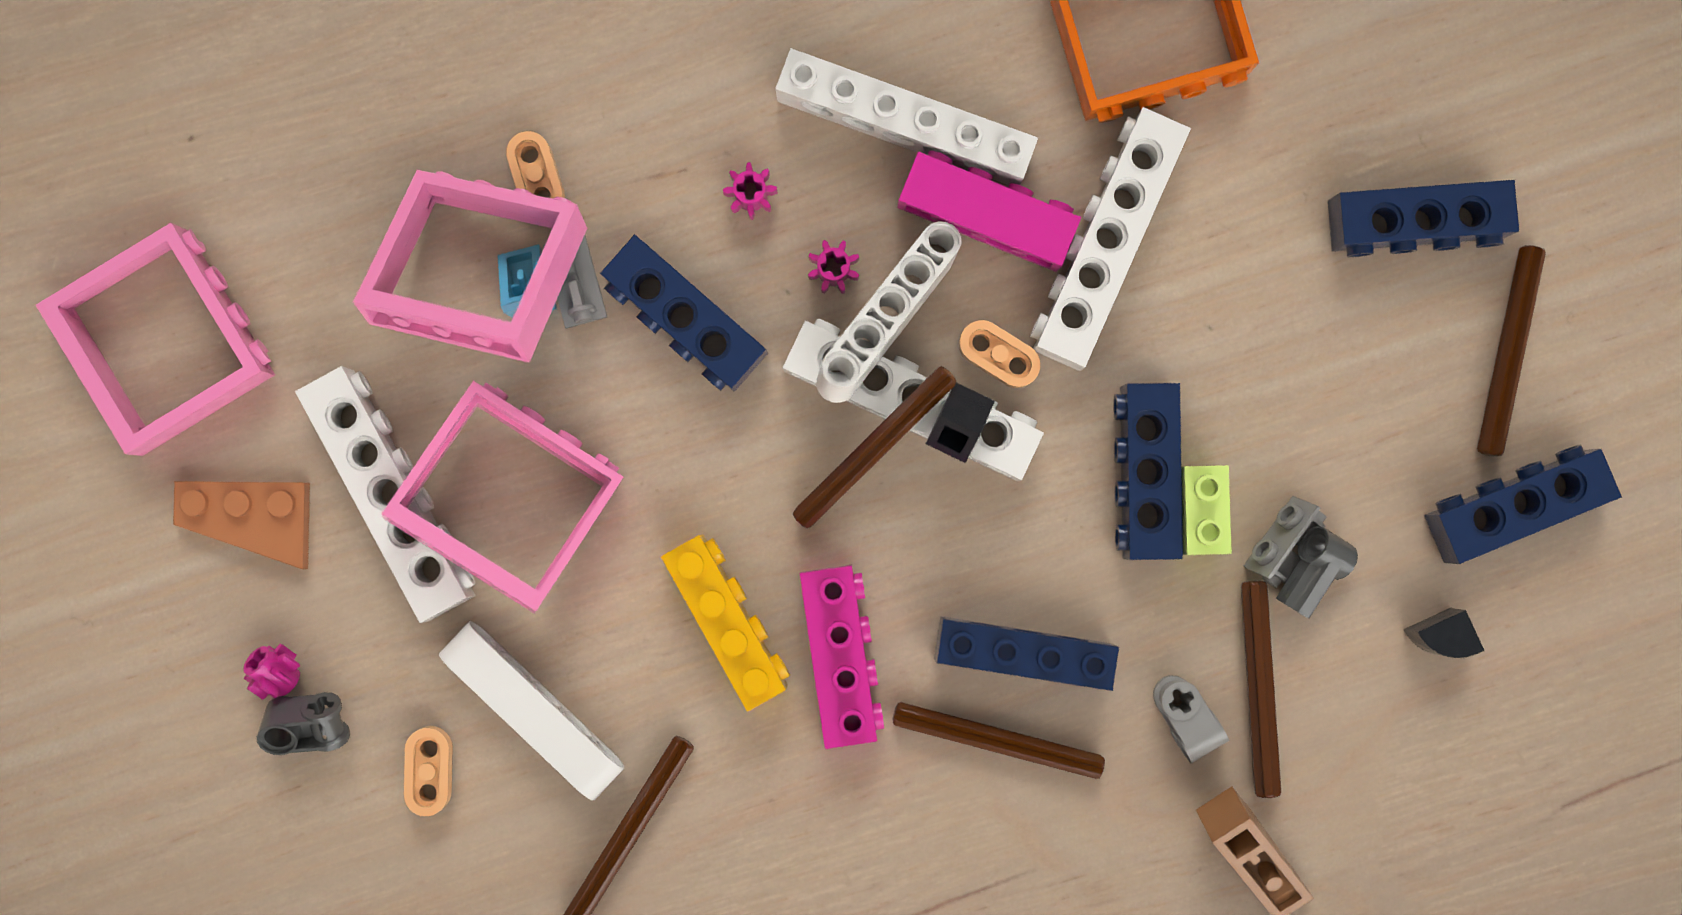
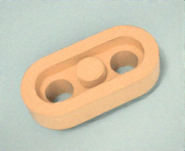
(541, 173)
(1000, 351)
(427, 769)

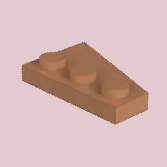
(249, 515)

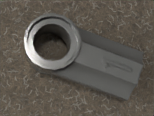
(1321, 561)

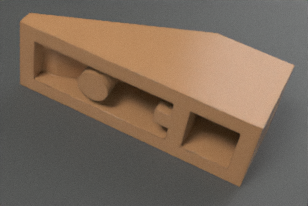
(1253, 853)

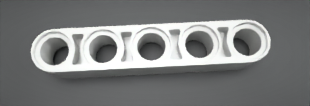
(884, 329)
(531, 710)

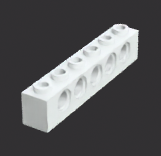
(903, 117)
(1163, 142)
(324, 404)
(1019, 430)

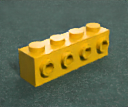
(725, 622)

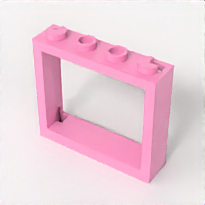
(458, 327)
(96, 374)
(531, 426)

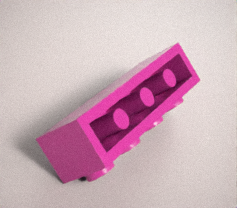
(989, 211)
(839, 656)

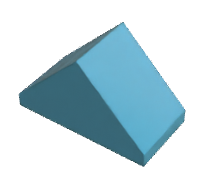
(514, 275)

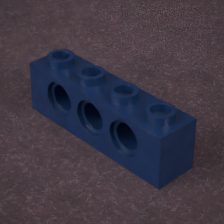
(1490, 204)
(639, 262)
(1162, 406)
(1587, 487)
(1026, 653)

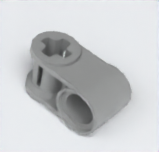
(1191, 722)

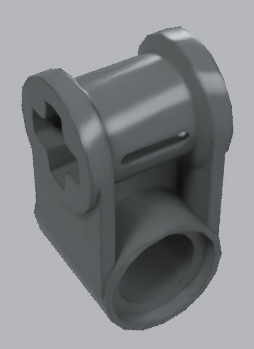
(301, 722)

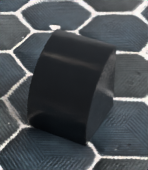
(960, 422)
(1446, 634)

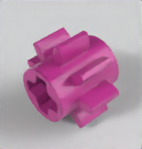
(740, 185)
(839, 256)
(271, 671)

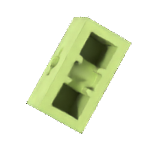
(1206, 510)

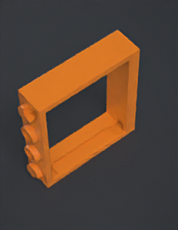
(1152, 96)

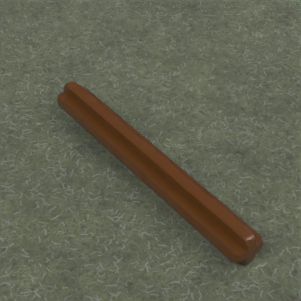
(1511, 350)
(874, 447)
(1261, 689)
(998, 740)
(631, 827)

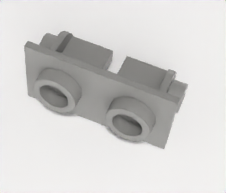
(580, 294)
(1274, 554)

